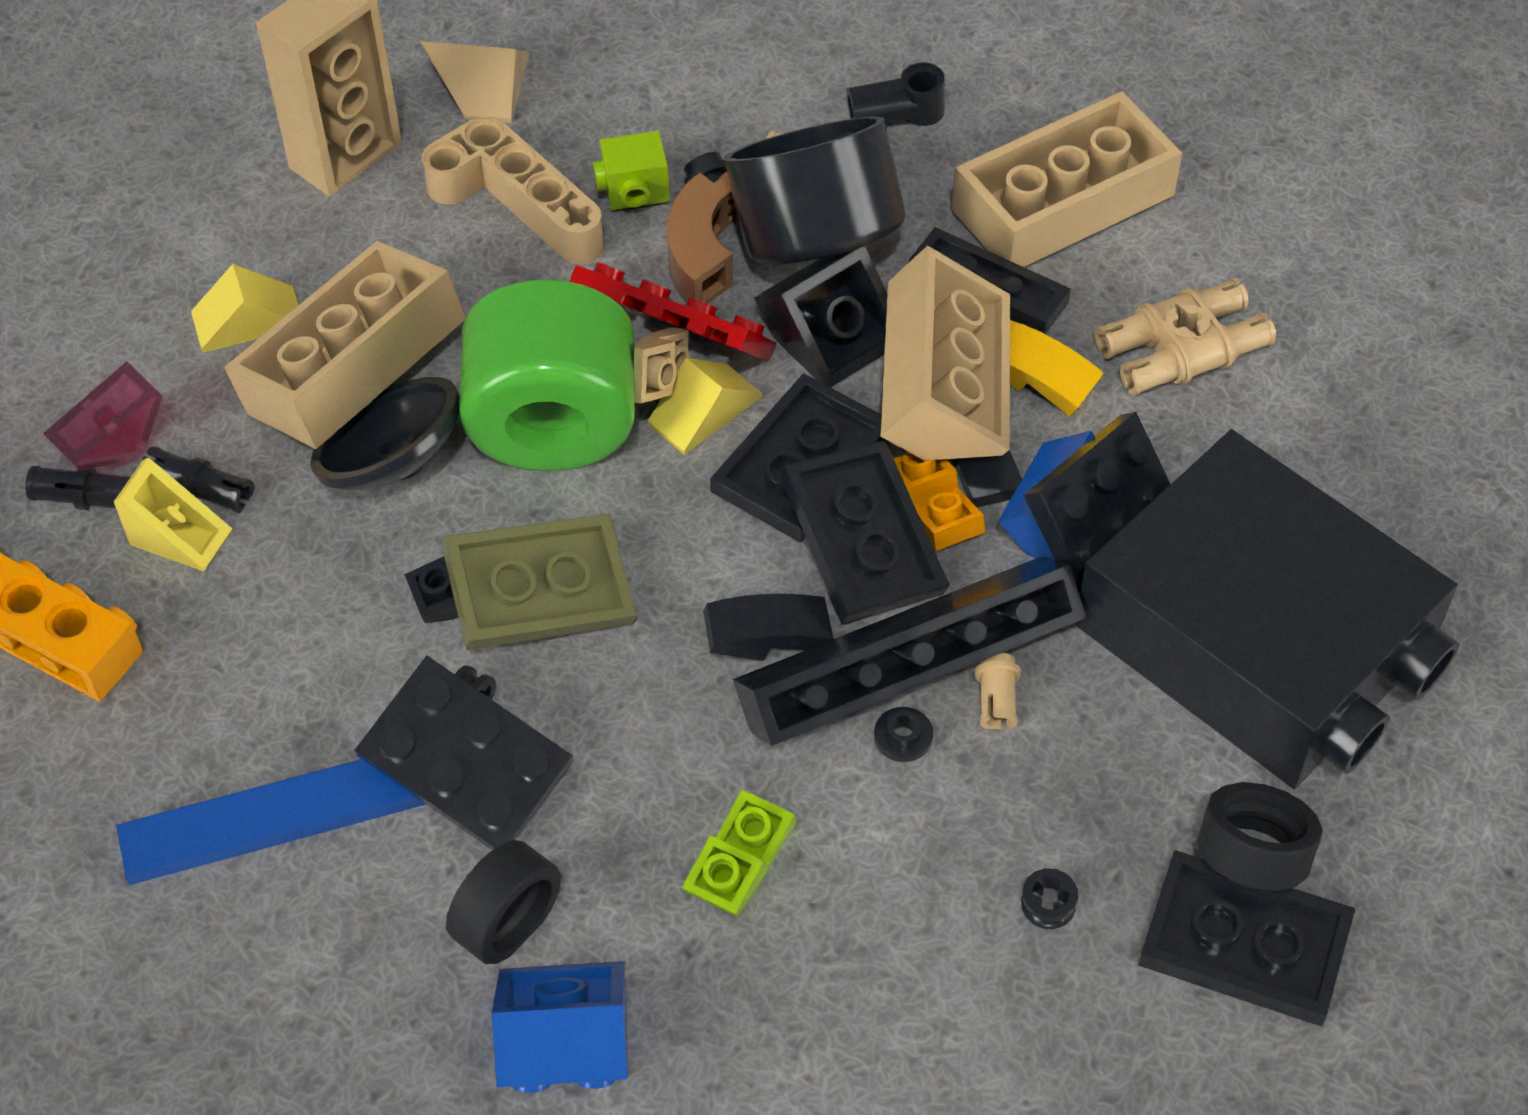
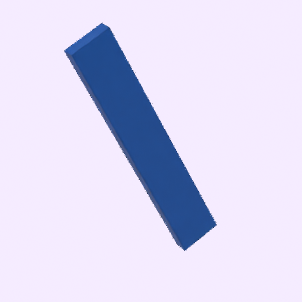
(257, 819)

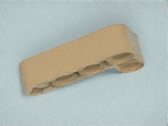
(495, 157)

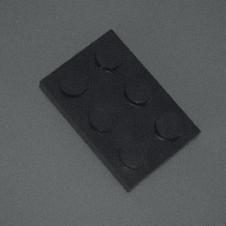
(801, 426)
(1097, 492)
(864, 531)
(463, 755)
(1247, 941)

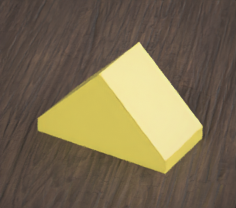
(241, 308)
(702, 402)
(168, 518)

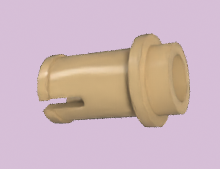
(998, 690)

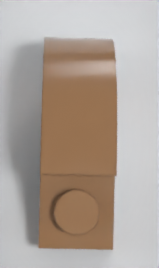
(696, 258)

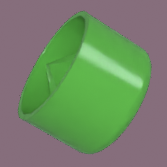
(547, 375)

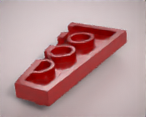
(694, 316)

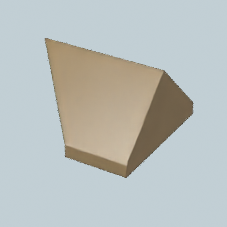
(480, 77)

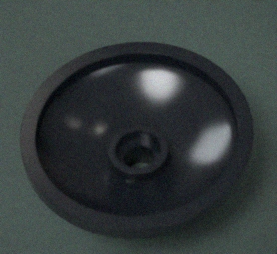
(389, 436)

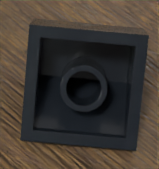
(829, 315)

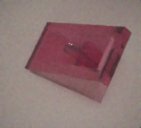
(109, 422)

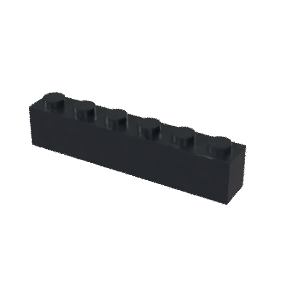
(908, 649)

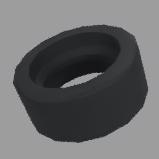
(1252, 860)
(503, 901)

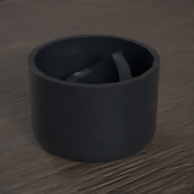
(816, 191)

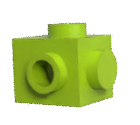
(632, 170)

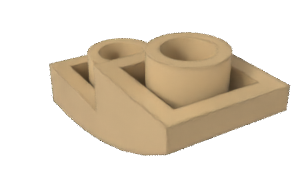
(657, 362)

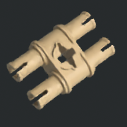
(1184, 336)

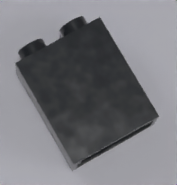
(1269, 610)

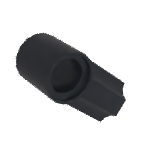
(913, 97)

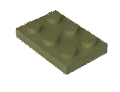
(538, 581)

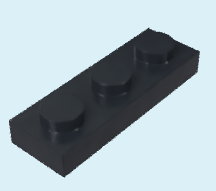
(1033, 298)

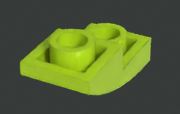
(739, 854)

